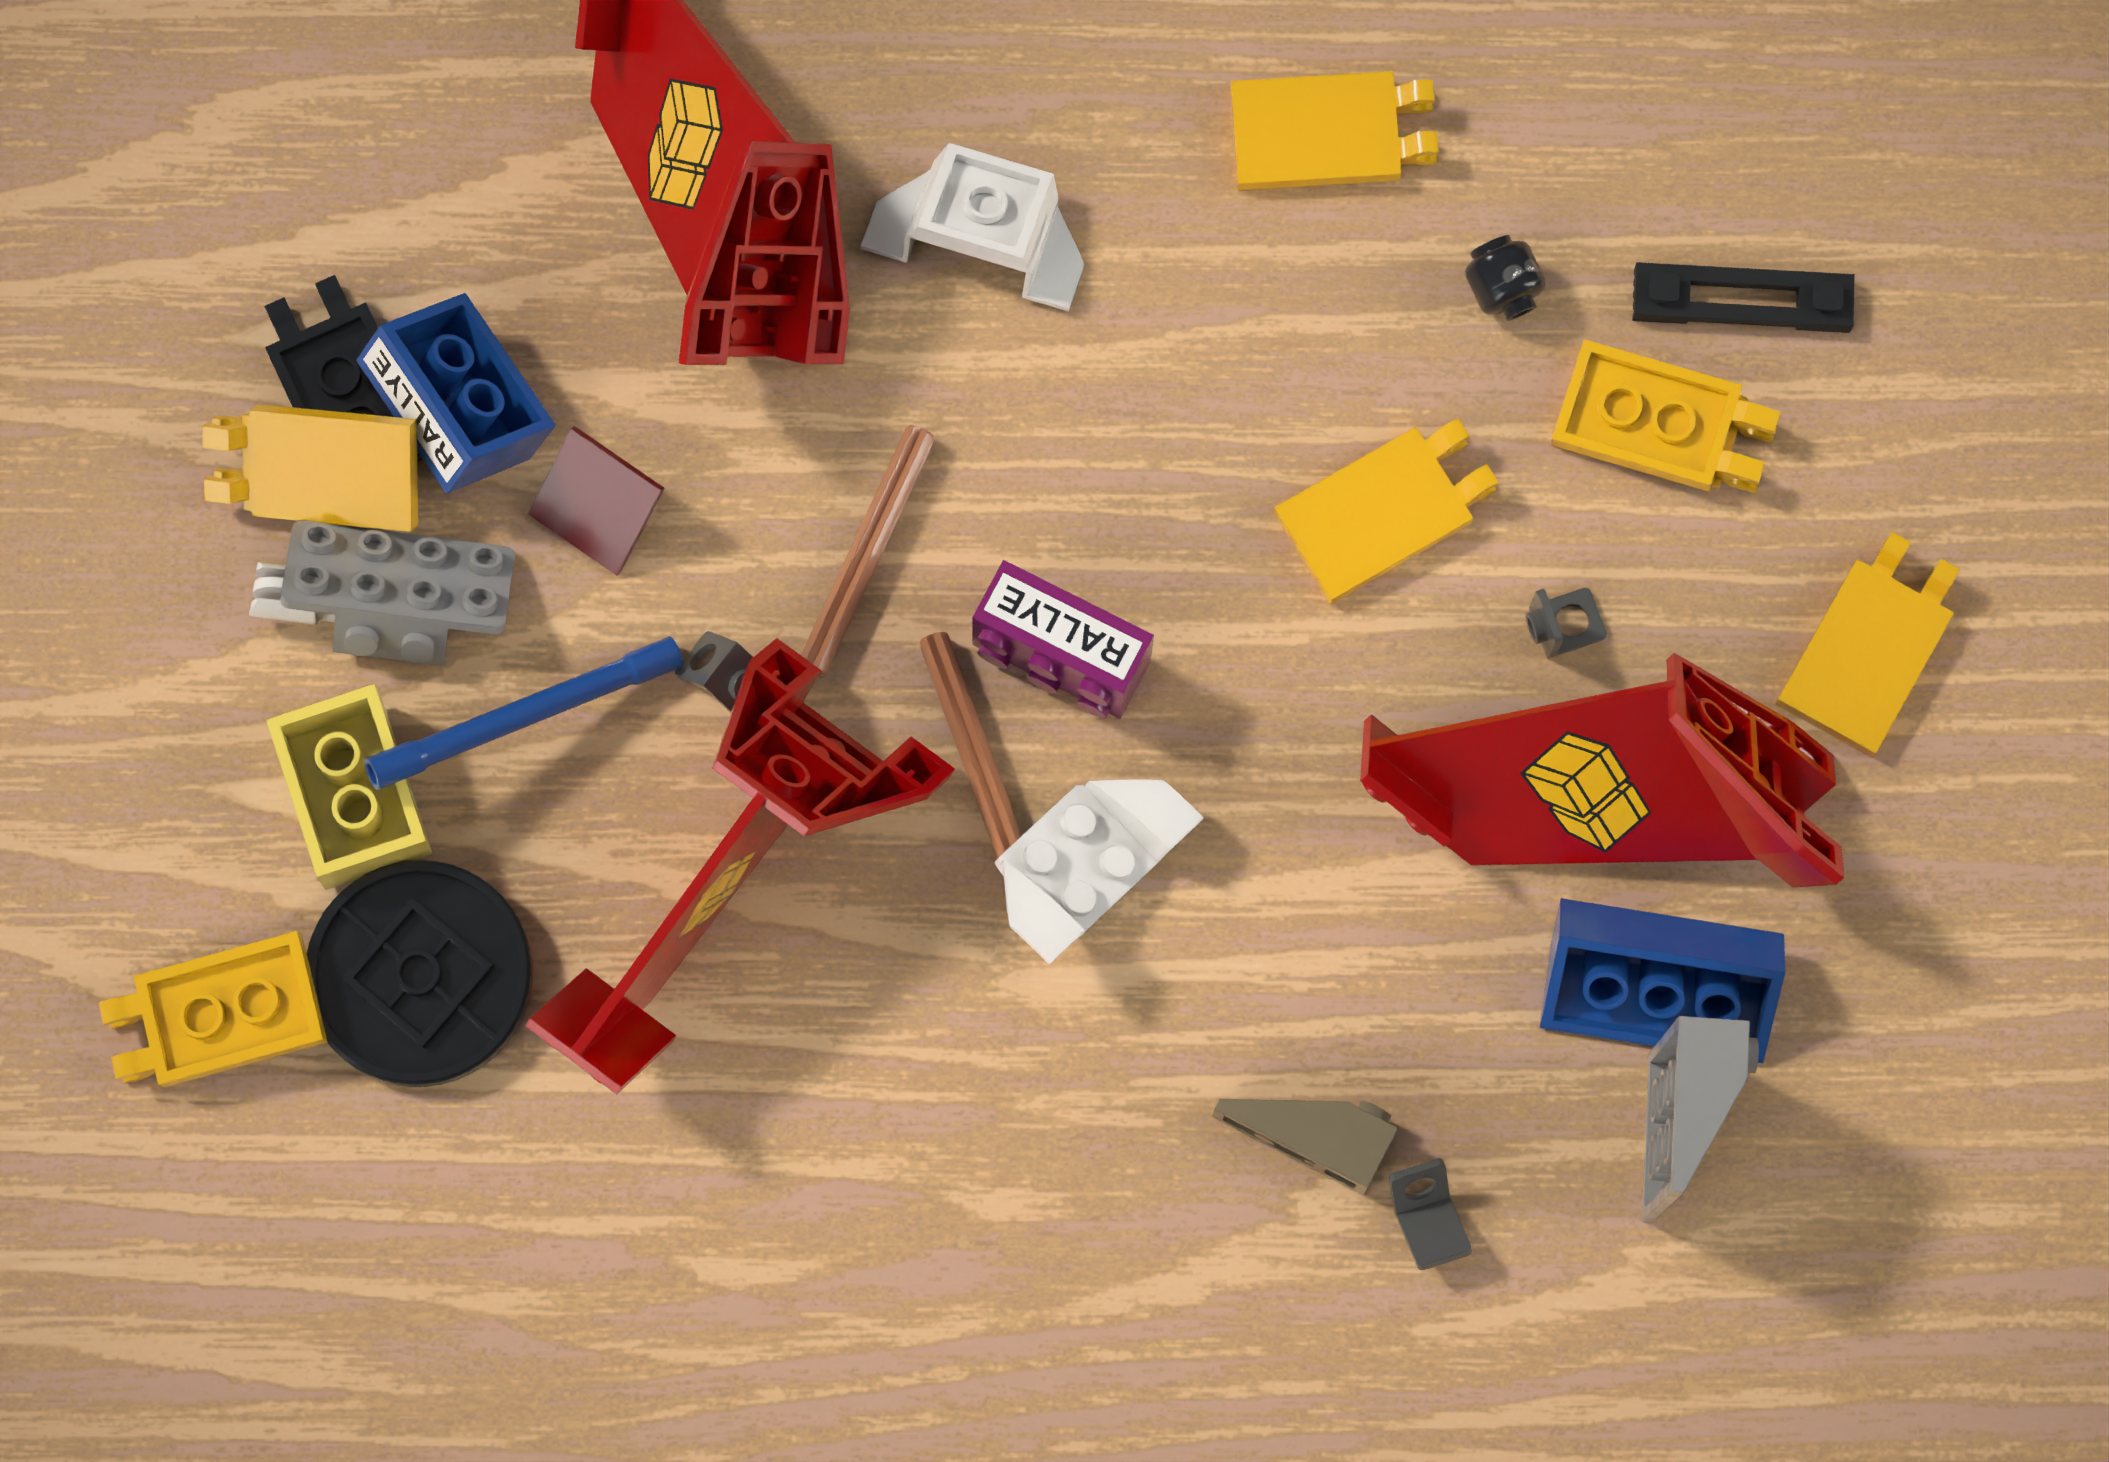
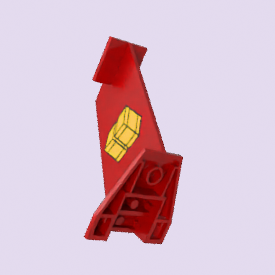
(723, 186)
(798, 776)
(1617, 780)

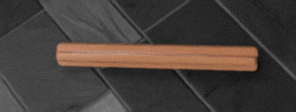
(867, 548)
(970, 741)

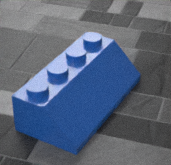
(1638, 971)

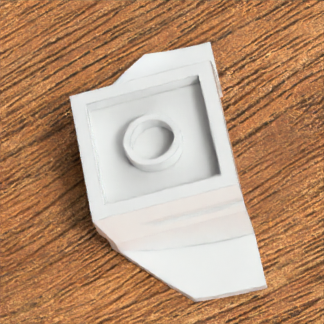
(987, 212)
(1088, 857)

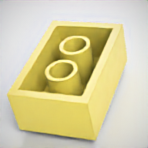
(340, 813)

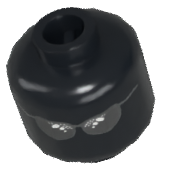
(1505, 277)

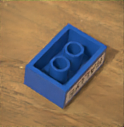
(460, 387)

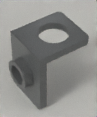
(1546, 630)
(724, 671)
(1429, 1216)

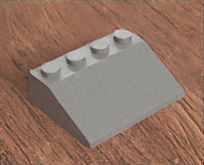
(1690, 1090)

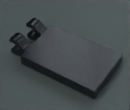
(320, 361)

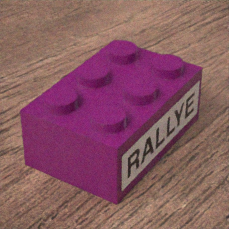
(1061, 641)

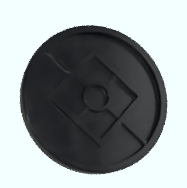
(420, 973)

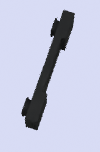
(1822, 302)

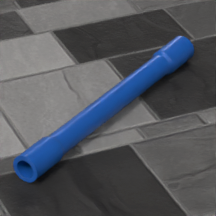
(415, 756)

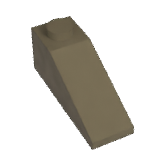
(1323, 1135)

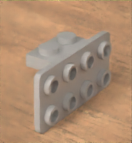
(396, 589)

